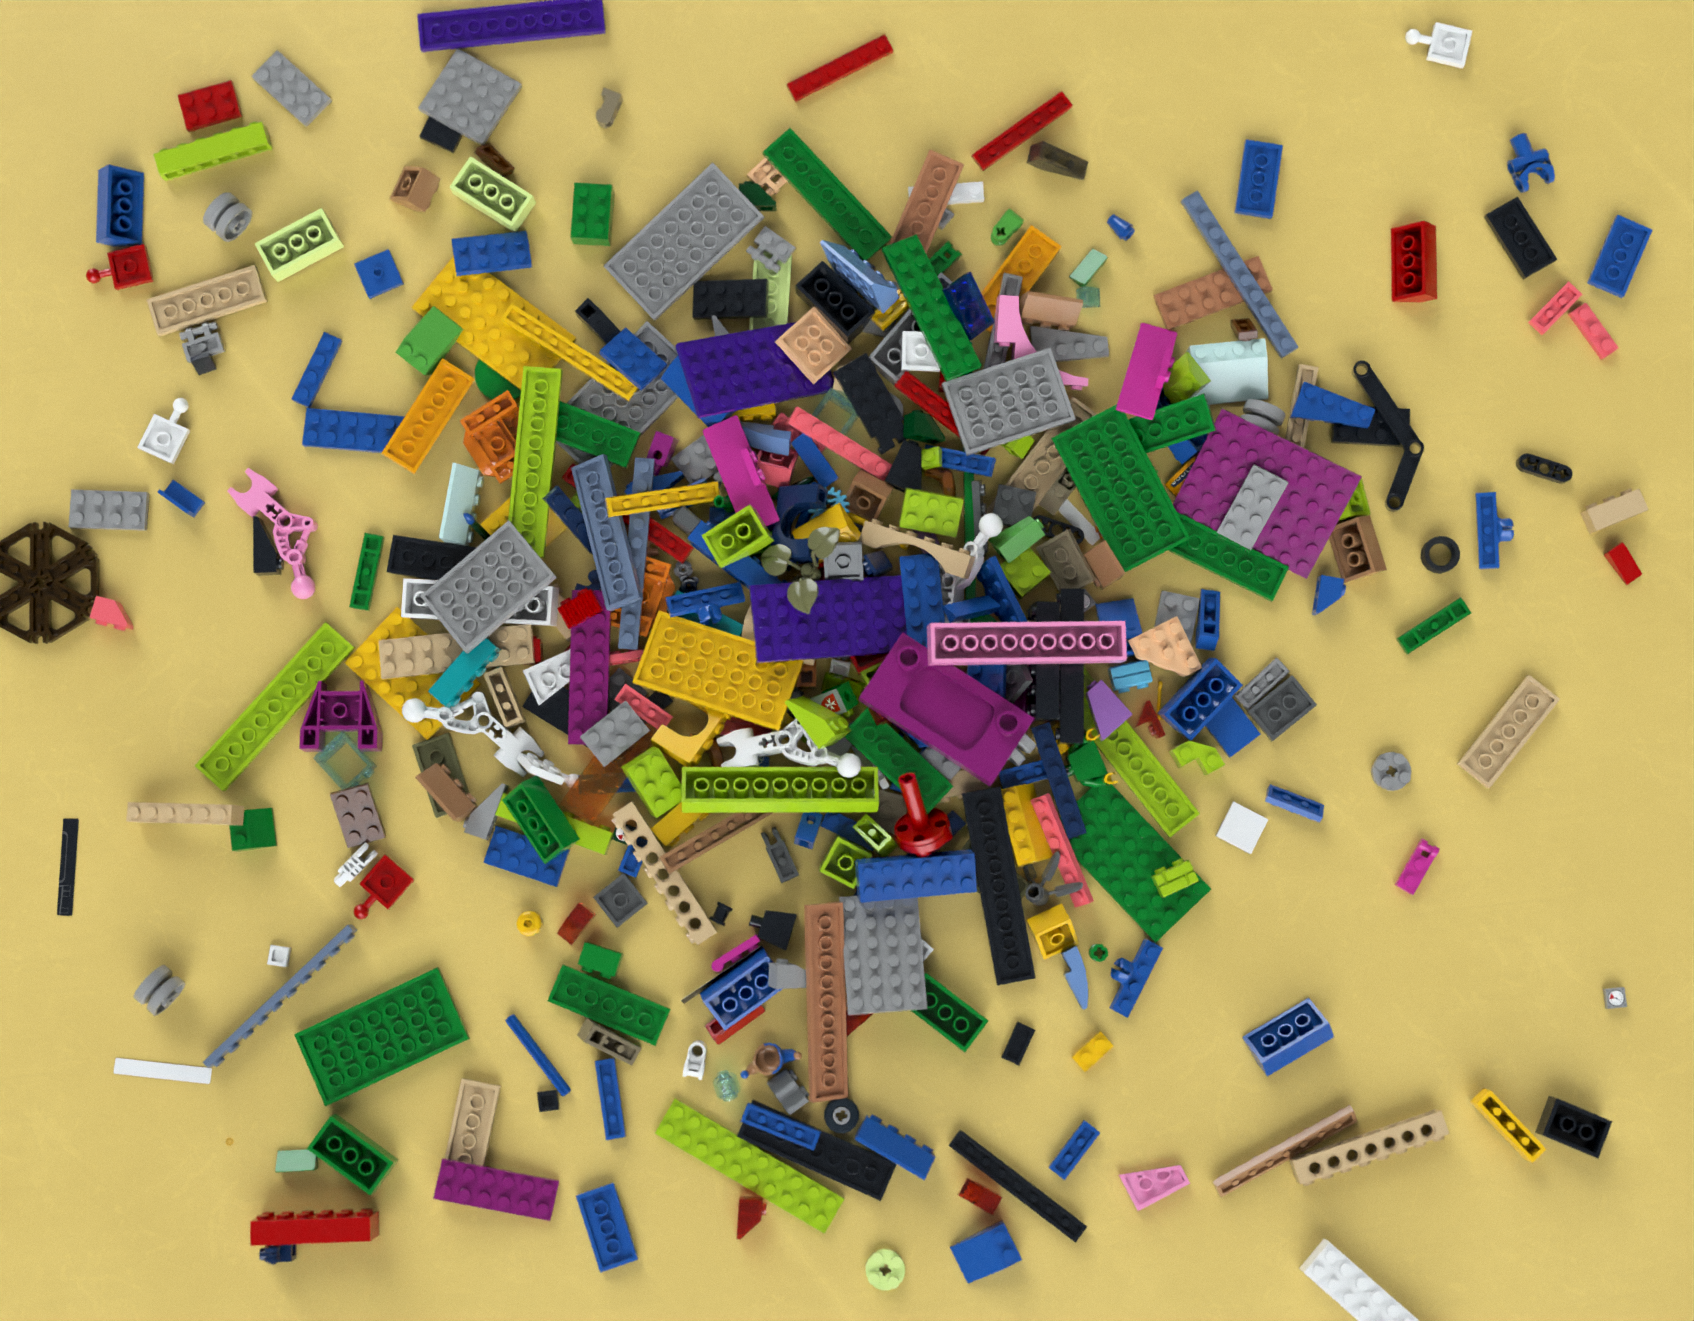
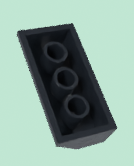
(835, 301)

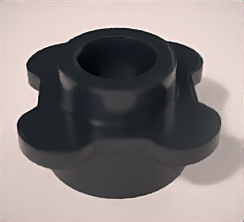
(685, 580)

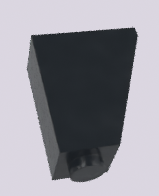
(906, 467)

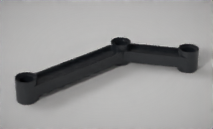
(1399, 427)

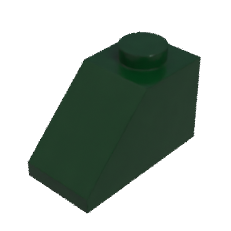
(758, 196)
(922, 428)

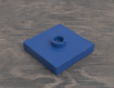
(379, 274)

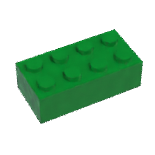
(950, 1015)
(352, 1154)

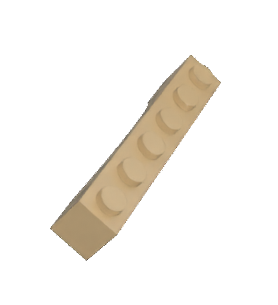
(953, 562)
(185, 813)

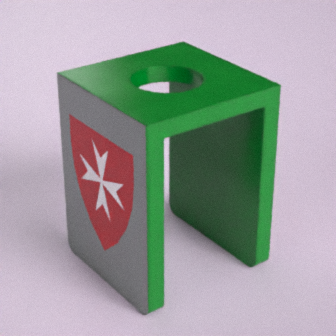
(837, 698)

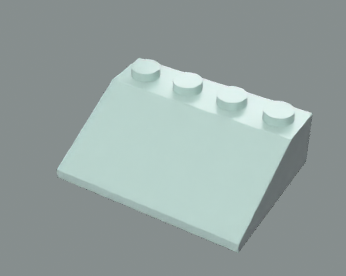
(1235, 369)

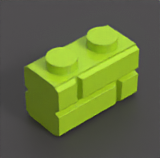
(1174, 878)

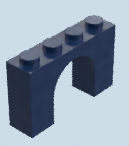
(790, 503)

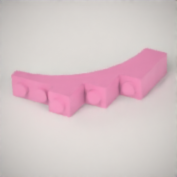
(1010, 331)

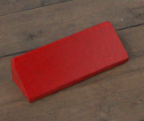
(719, 1035)

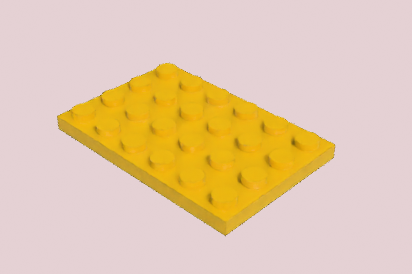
(397, 691)

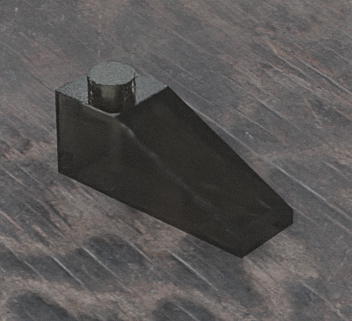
(1056, 160)

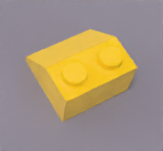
(1053, 931)

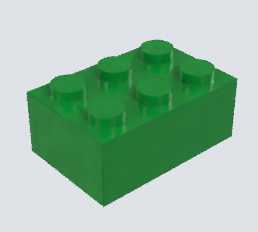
(592, 214)

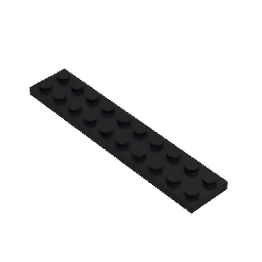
(998, 885)

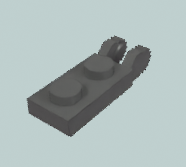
(780, 857)

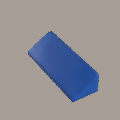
(814, 460)
(970, 608)

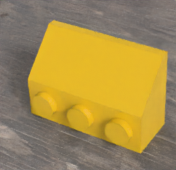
(833, 517)

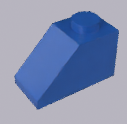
(1327, 592)

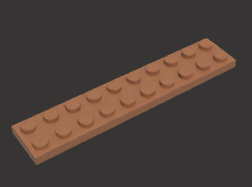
(826, 1001)

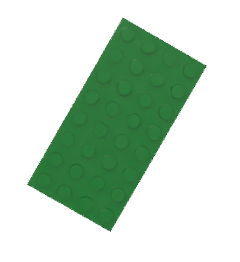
(1120, 488)
(1122, 856)
(381, 1036)

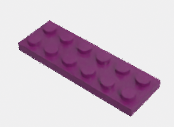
(496, 1189)

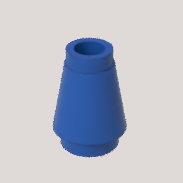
(1122, 228)

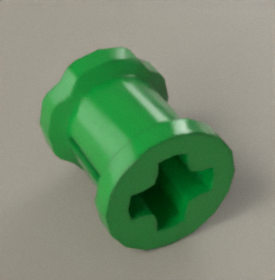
(1093, 948)

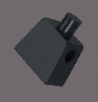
(775, 927)

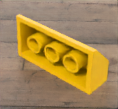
(1024, 828)

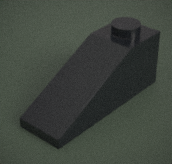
(265, 553)

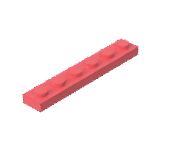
(839, 443)
(1059, 842)

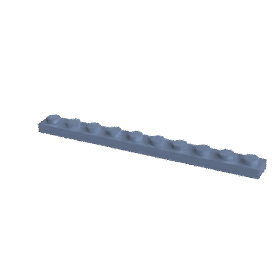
(1239, 274)
(638, 542)
(275, 1001)

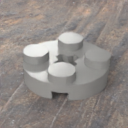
(1397, 762)

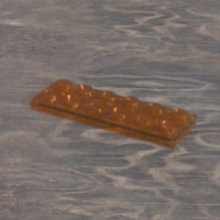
(599, 783)

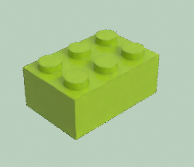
(930, 512)
(654, 781)

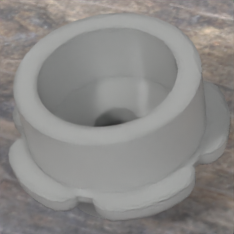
(688, 570)

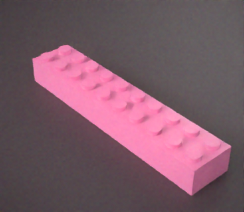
(1026, 643)

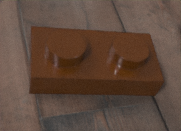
(494, 160)
(1244, 329)

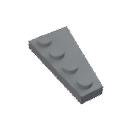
(1069, 345)

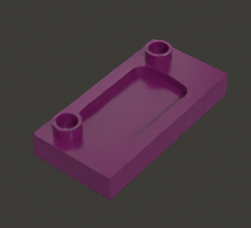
(946, 710)

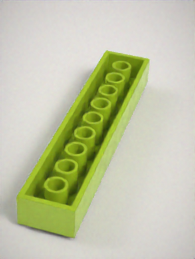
(778, 790)

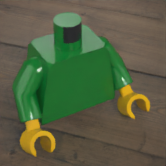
(1086, 763)

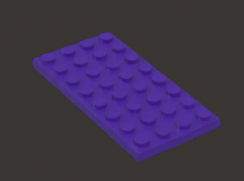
(744, 372)
(843, 621)

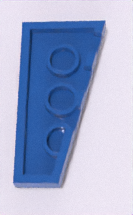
(1322, 405)

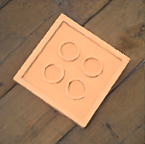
(813, 345)

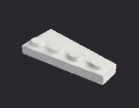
(548, 676)

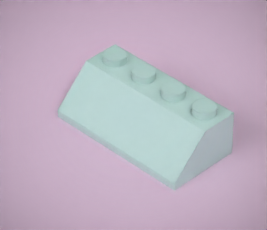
(460, 499)

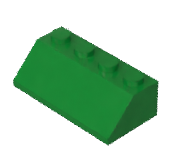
(540, 819)

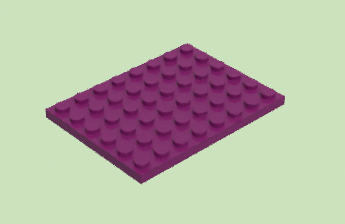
(1306, 509)

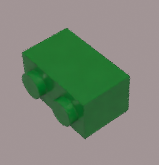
(600, 959)

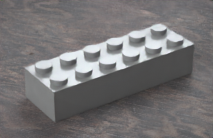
(887, 355)

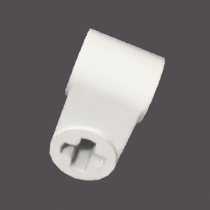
(694, 1063)

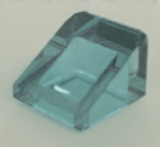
(1089, 295)

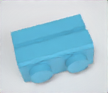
(1129, 676)

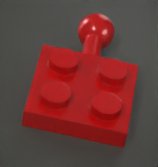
(127, 267)
(385, 883)

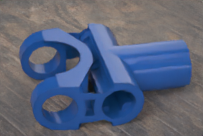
(1528, 161)

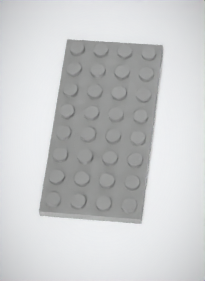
(683, 241)
(643, 407)

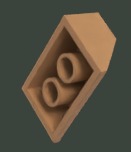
(1049, 310)
(1357, 549)
(447, 792)

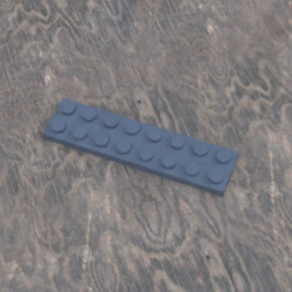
(606, 535)

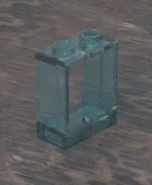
(843, 403)
(331, 748)

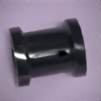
(721, 914)

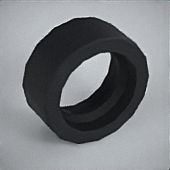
(1453, 547)

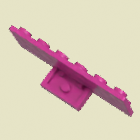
(1147, 371)
(740, 468)

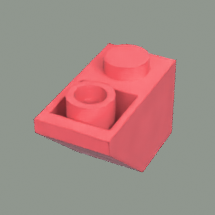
(110, 612)

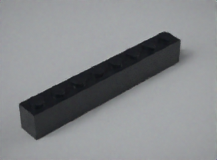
(1071, 676)

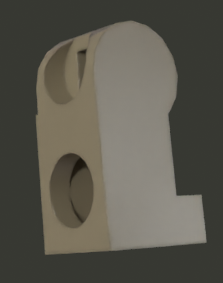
(610, 107)

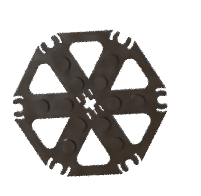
(55, 573)

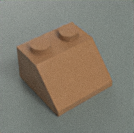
(415, 188)
(868, 496)
(1104, 565)

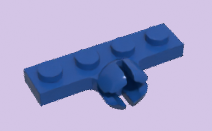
(1490, 530)
(706, 602)
(1133, 976)

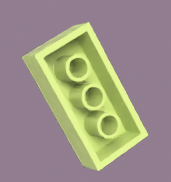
(492, 194)
(299, 245)

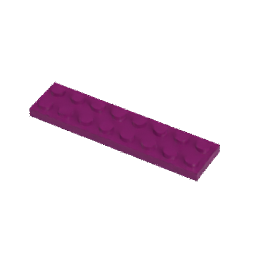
(589, 672)

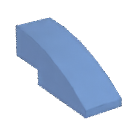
(766, 438)
(1077, 975)

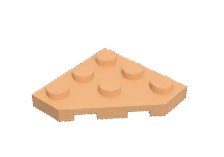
(1167, 648)

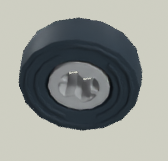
(846, 1124)

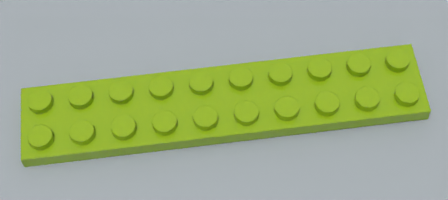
(535, 454)
(274, 707)
(1142, 773)
(749, 1165)

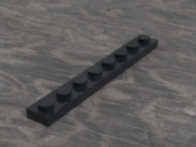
(1017, 1185)

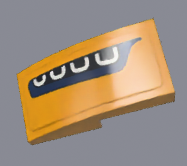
(1178, 479)

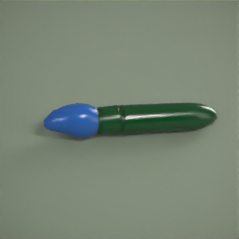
(476, 526)

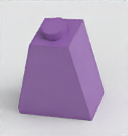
(1105, 708)

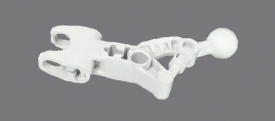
(989, 526)
(510, 744)
(751, 748)

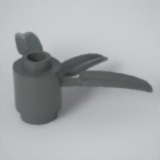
(1037, 893)

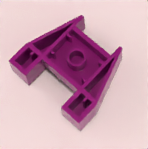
(341, 713)

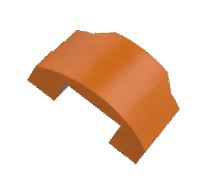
(492, 436)
(656, 588)

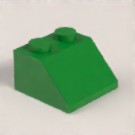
(256, 832)

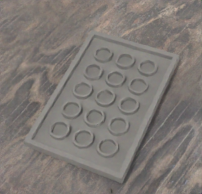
(1008, 401)
(488, 587)
(883, 956)

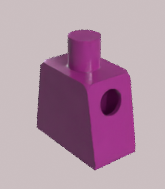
(664, 444)

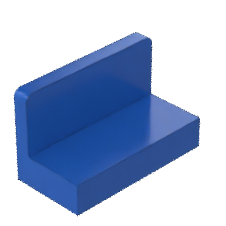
(182, 498)

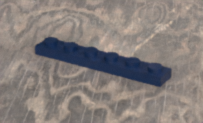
(1058, 780)

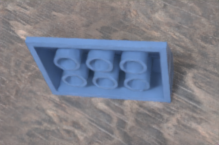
(860, 275)

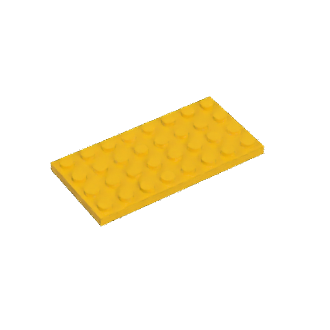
(477, 306)
(716, 671)

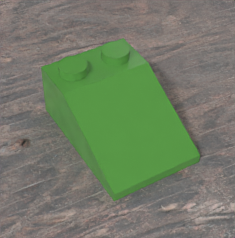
(429, 341)

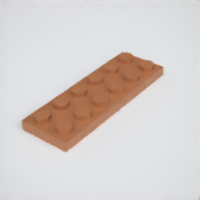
(928, 199)
(1205, 296)

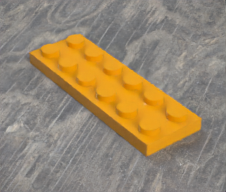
(1027, 260)
(428, 416)

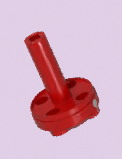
(916, 830)

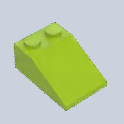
(738, 537)
(819, 722)

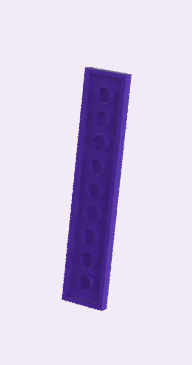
(510, 24)

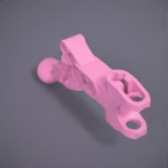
(260, 499)

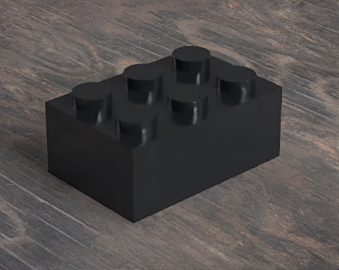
(1573, 1127)

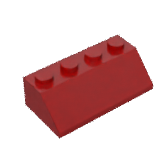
(1414, 262)

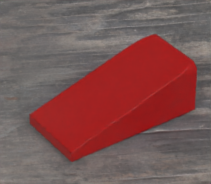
(1623, 563)

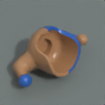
(769, 1060)

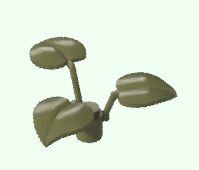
(805, 592)

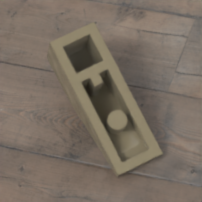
(608, 1041)

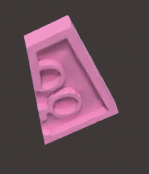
(1153, 1185)

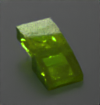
(833, 679)

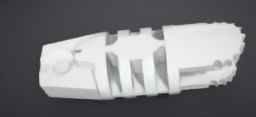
(354, 865)

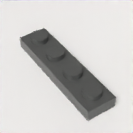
(979, 507)

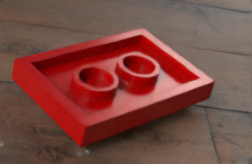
(209, 106)

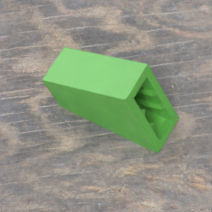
(1017, 538)

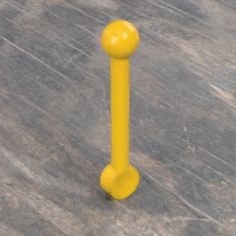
(1160, 683)

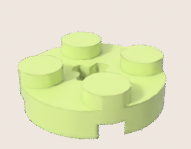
(891, 1279)

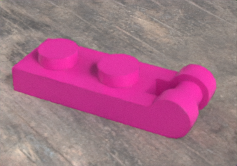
(1417, 867)
(735, 954)

